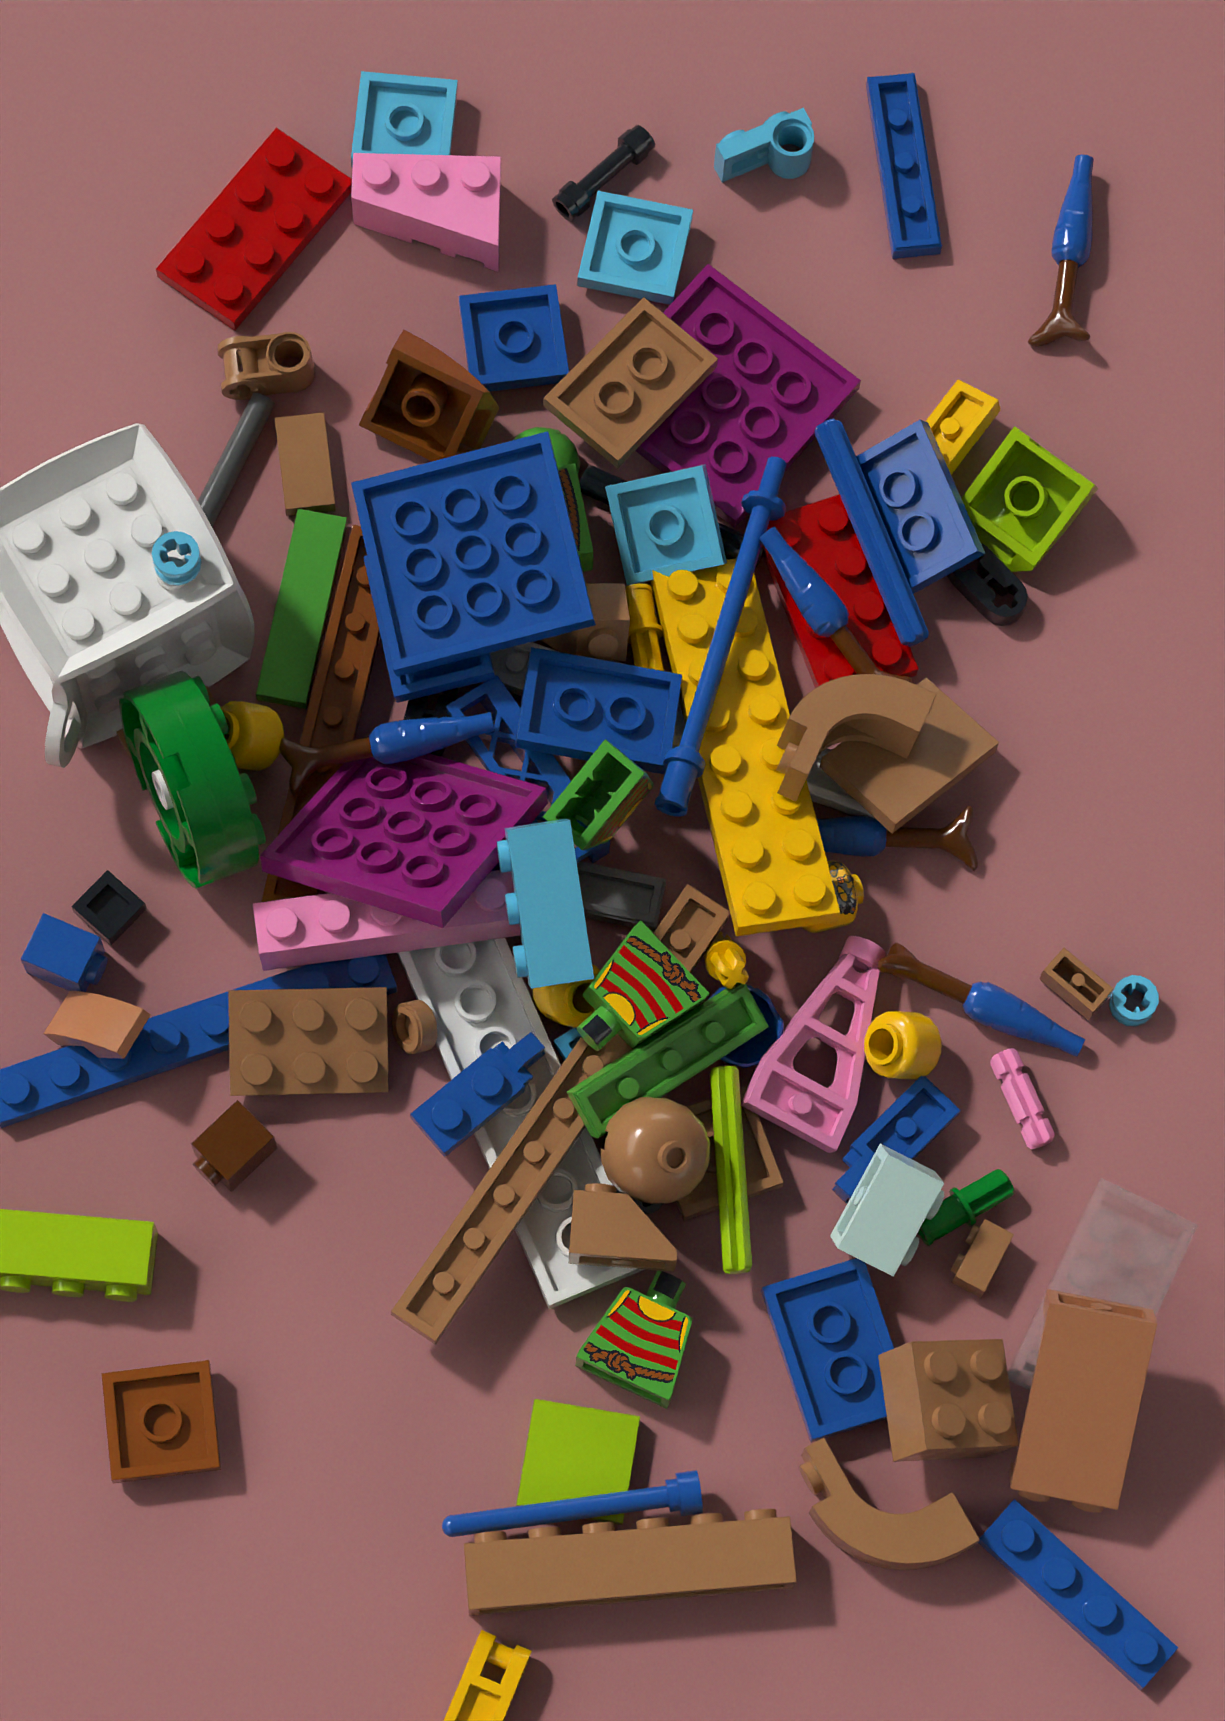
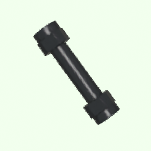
(632, 147)

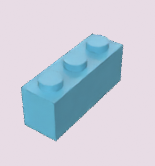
(546, 903)

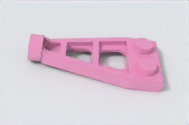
(793, 1099)

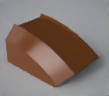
(429, 402)

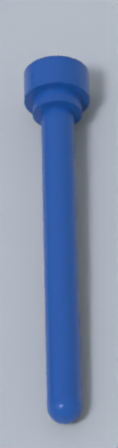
(678, 1494)

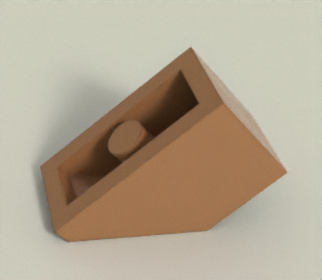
(609, 636)
(615, 1232)

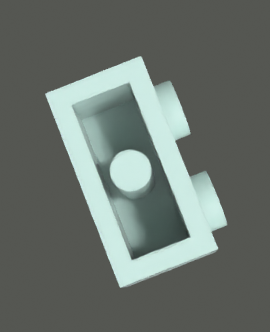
(888, 1210)

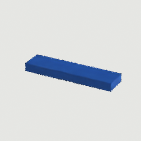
(903, 166)

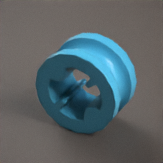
(184, 545)
(1149, 1001)

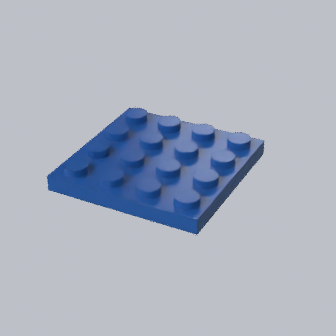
(472, 554)

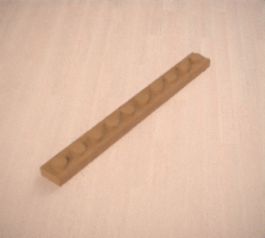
(534, 1151)

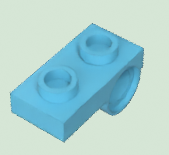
(762, 145)

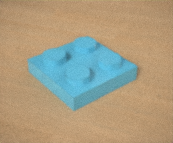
(404, 115)
(635, 247)
(666, 524)

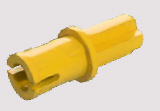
(643, 627)
(726, 961)

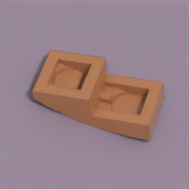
(97, 1023)

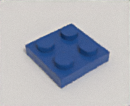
(514, 337)

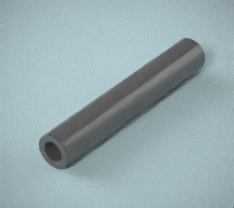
(235, 455)

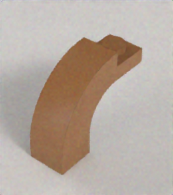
(851, 709)
(880, 1537)

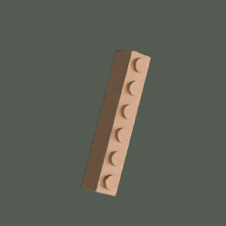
(629, 1564)

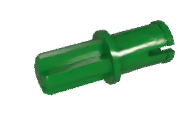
(966, 1205)

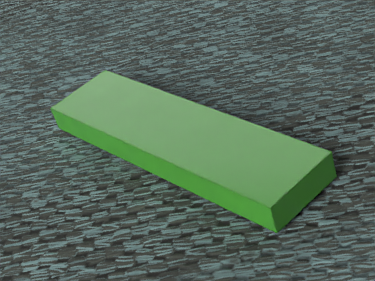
(302, 609)
(669, 1056)

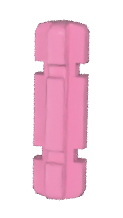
(1022, 1098)

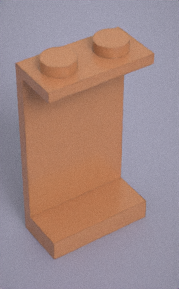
(1083, 1401)

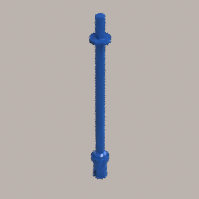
(684, 761)

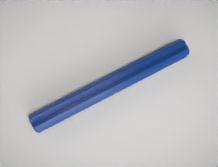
(871, 533)

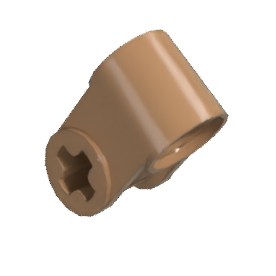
(262, 367)

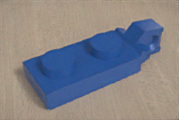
(477, 1093)
(904, 1127)

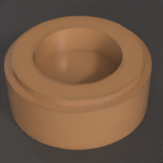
(414, 1027)

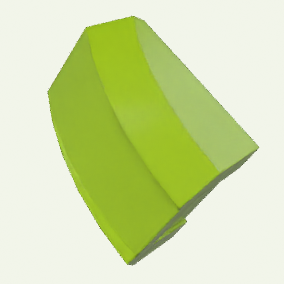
(1024, 501)

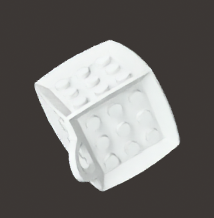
(86, 592)

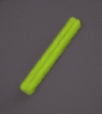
(730, 1170)

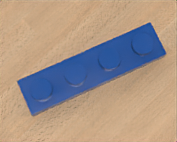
(1077, 1594)

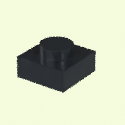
(109, 907)

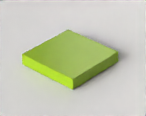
(577, 1454)

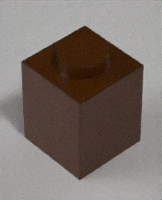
(232, 1147)

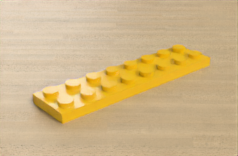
(762, 840)

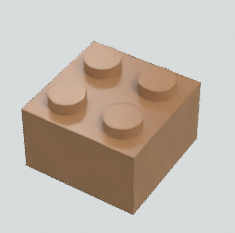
(948, 1399)

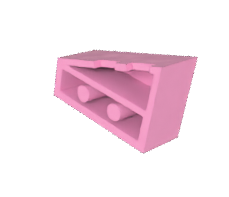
(431, 200)

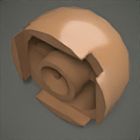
(655, 1150)

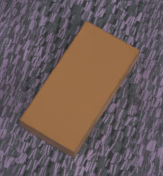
(305, 463)

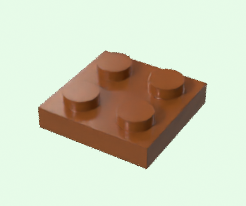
(161, 1421)

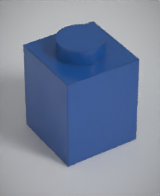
(64, 955)

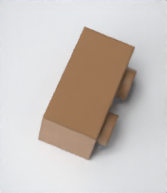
(1076, 983)
(982, 1259)

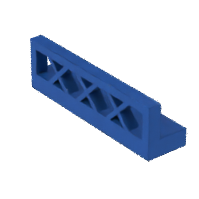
(542, 767)

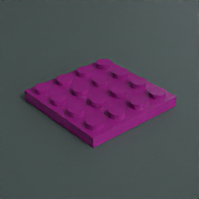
(756, 402)
(404, 834)

